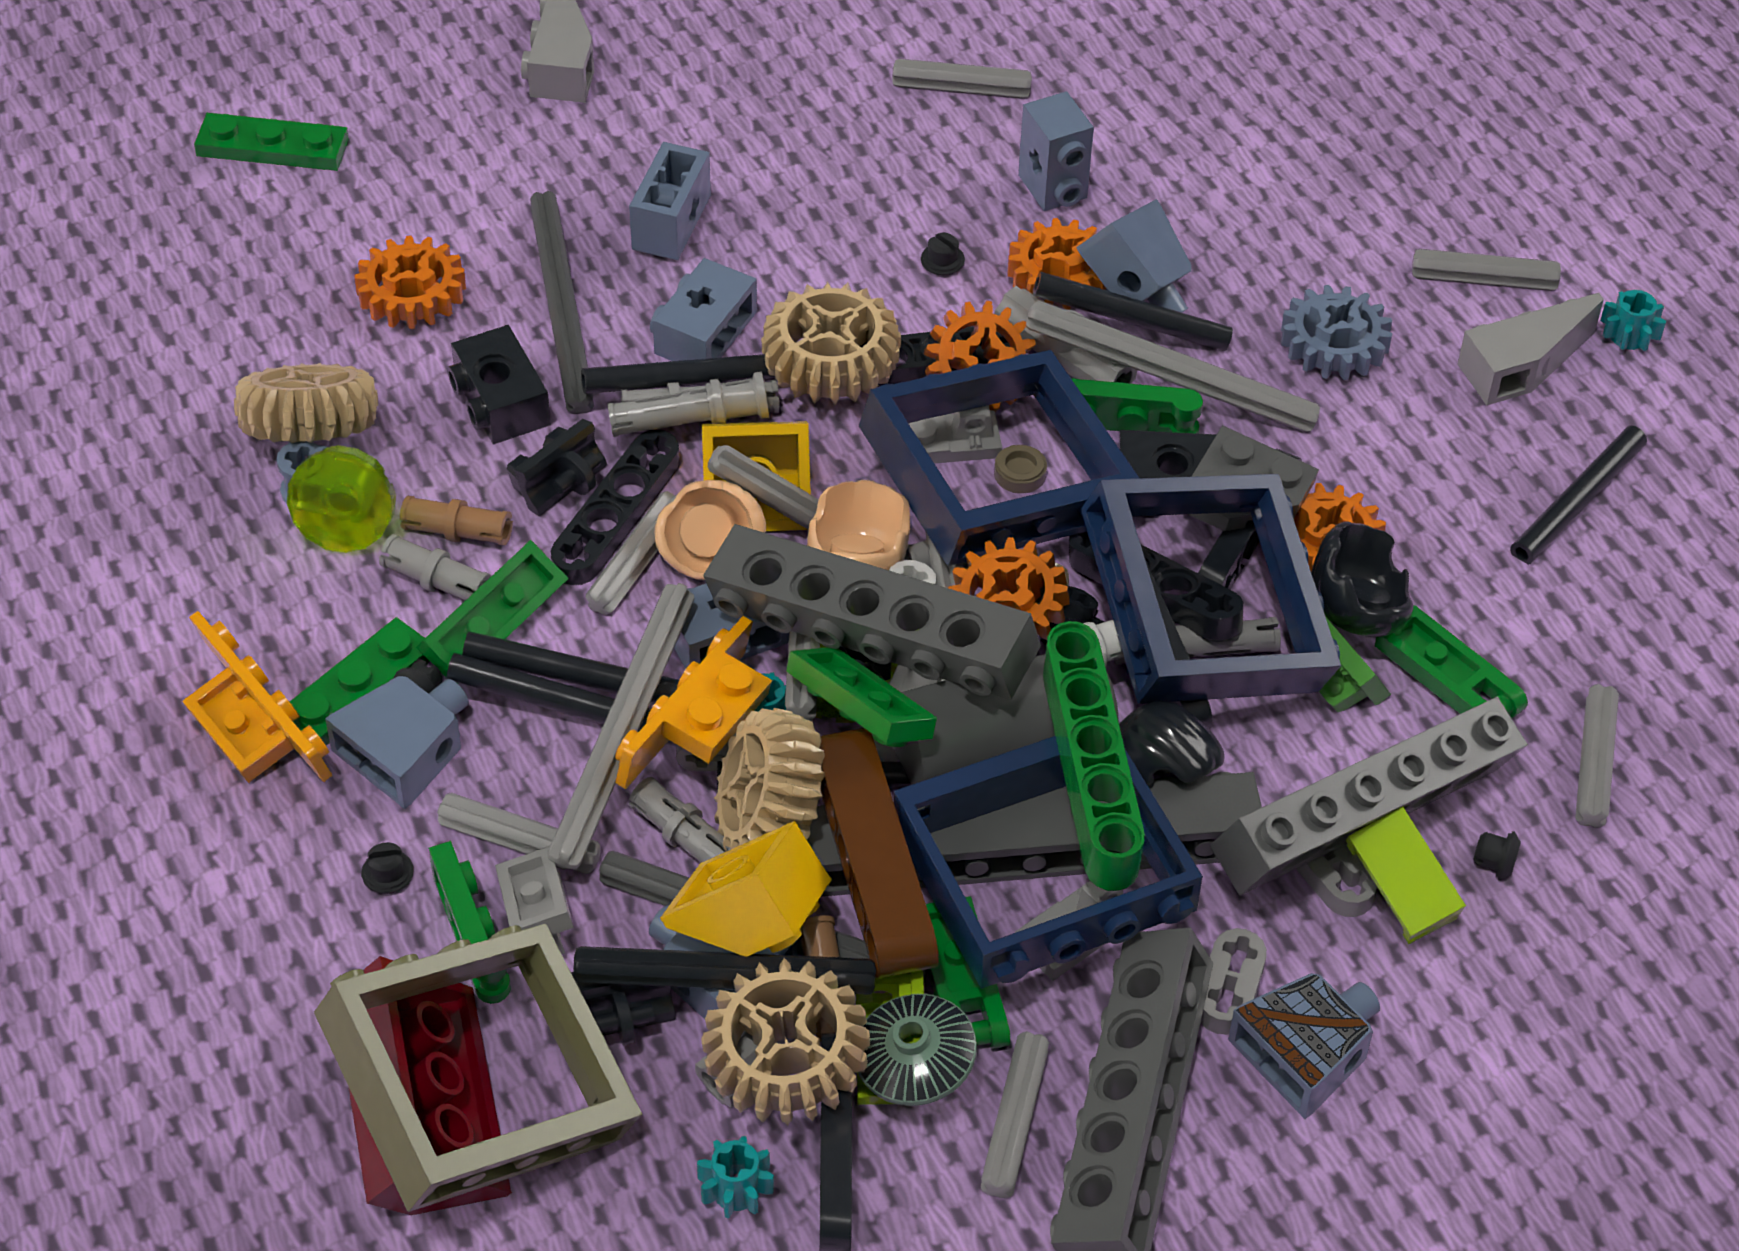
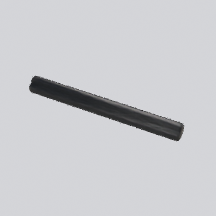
(707, 968)

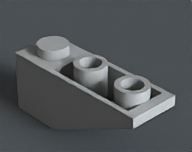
(560, 53)
(1522, 351)

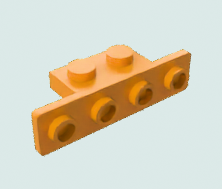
(703, 708)
(244, 717)

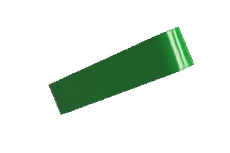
(1088, 724)

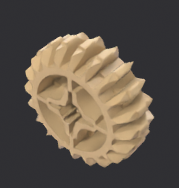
(830, 355)
(305, 402)
(769, 776)
(783, 1008)

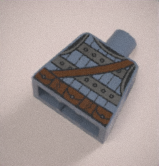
(1306, 1037)

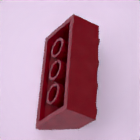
(445, 1072)

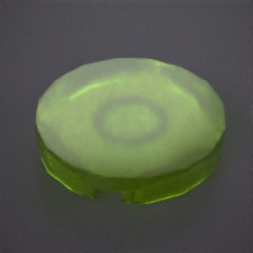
(341, 499)

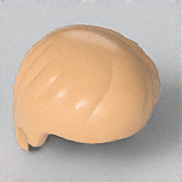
(699, 521)
(862, 523)

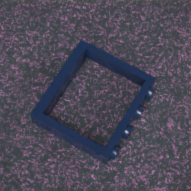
(1027, 518)
(1137, 612)
(1011, 780)

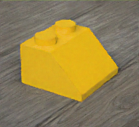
(776, 446)
(751, 894)

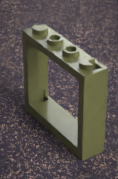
(385, 1105)

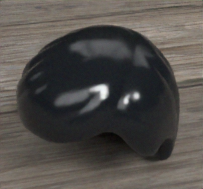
(1360, 581)
(1170, 740)

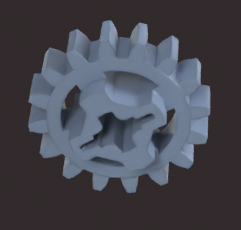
(1336, 332)

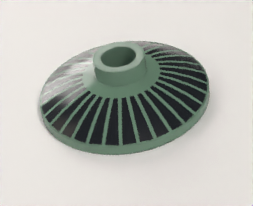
(924, 1069)

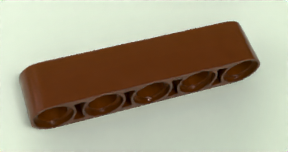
(875, 856)

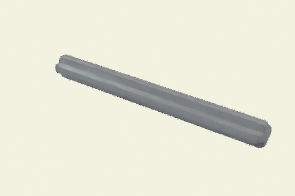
(1172, 366)
(625, 714)

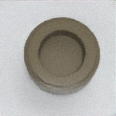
(1020, 469)

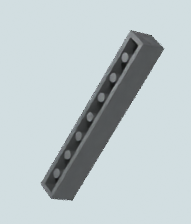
(1041, 835)

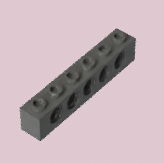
(873, 612)
(1328, 811)
(1134, 1095)

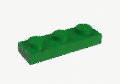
(271, 141)
(497, 605)
(358, 674)
(861, 696)

